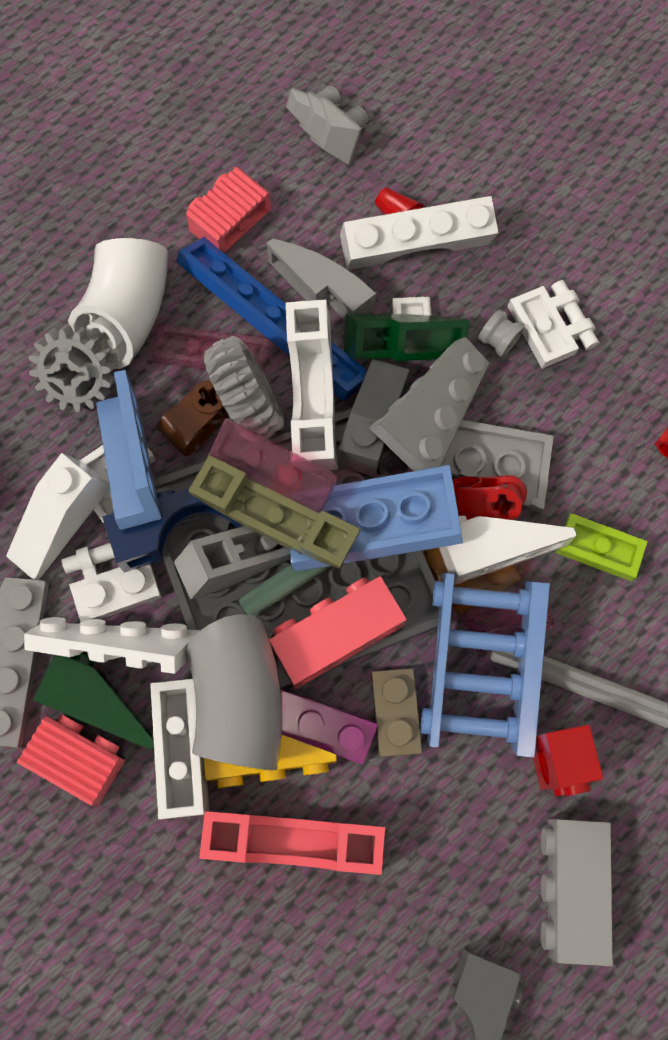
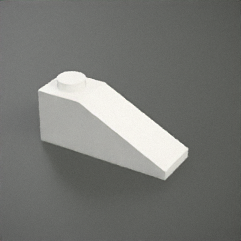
(55, 514)
(499, 543)

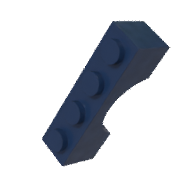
(146, 542)

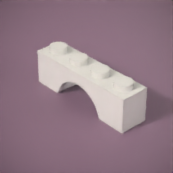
(441, 226)
(312, 381)

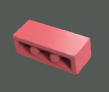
(336, 630)

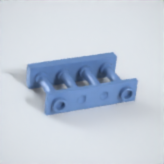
(521, 687)

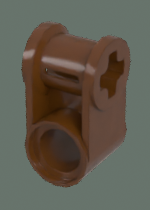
(192, 420)

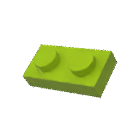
(604, 548)

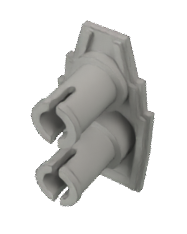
(326, 123)

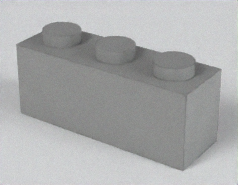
(577, 892)

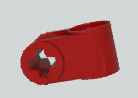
(482, 496)

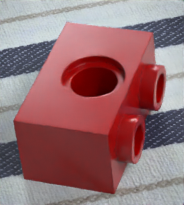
(567, 761)

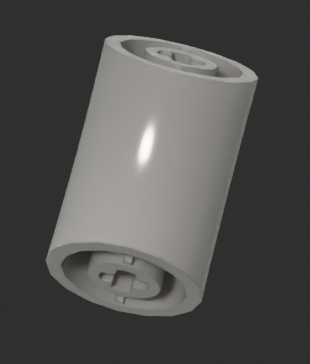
(236, 693)

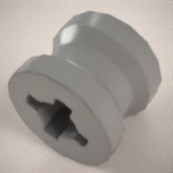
(501, 333)

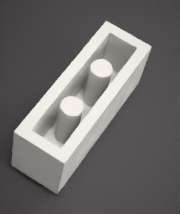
(179, 773)

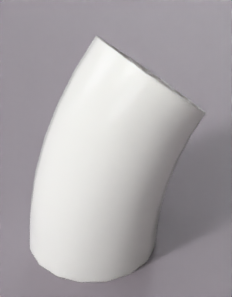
(123, 296)

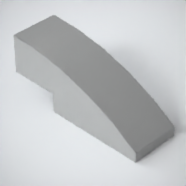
(320, 278)

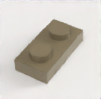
(396, 713)

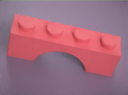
(292, 842)

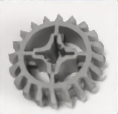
(243, 387)

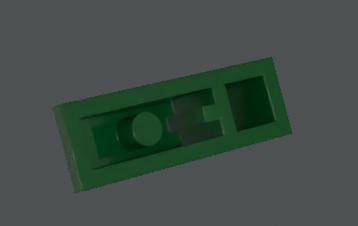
(87, 695)

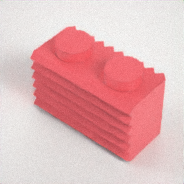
(228, 209)
(71, 759)

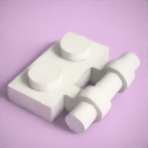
(544, 327)
(110, 591)

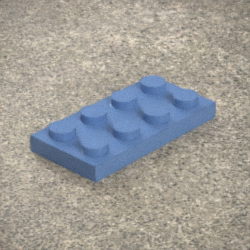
(394, 515)

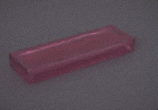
(187, 346)
(274, 465)

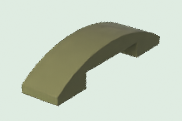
(272, 514)

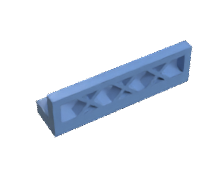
(127, 457)

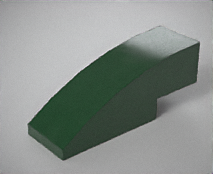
(401, 335)

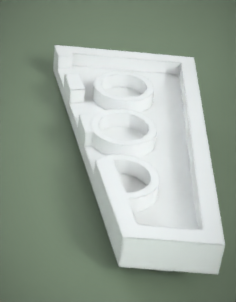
(108, 642)

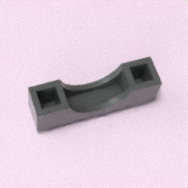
(486, 994)

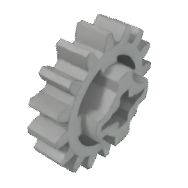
(82, 356)

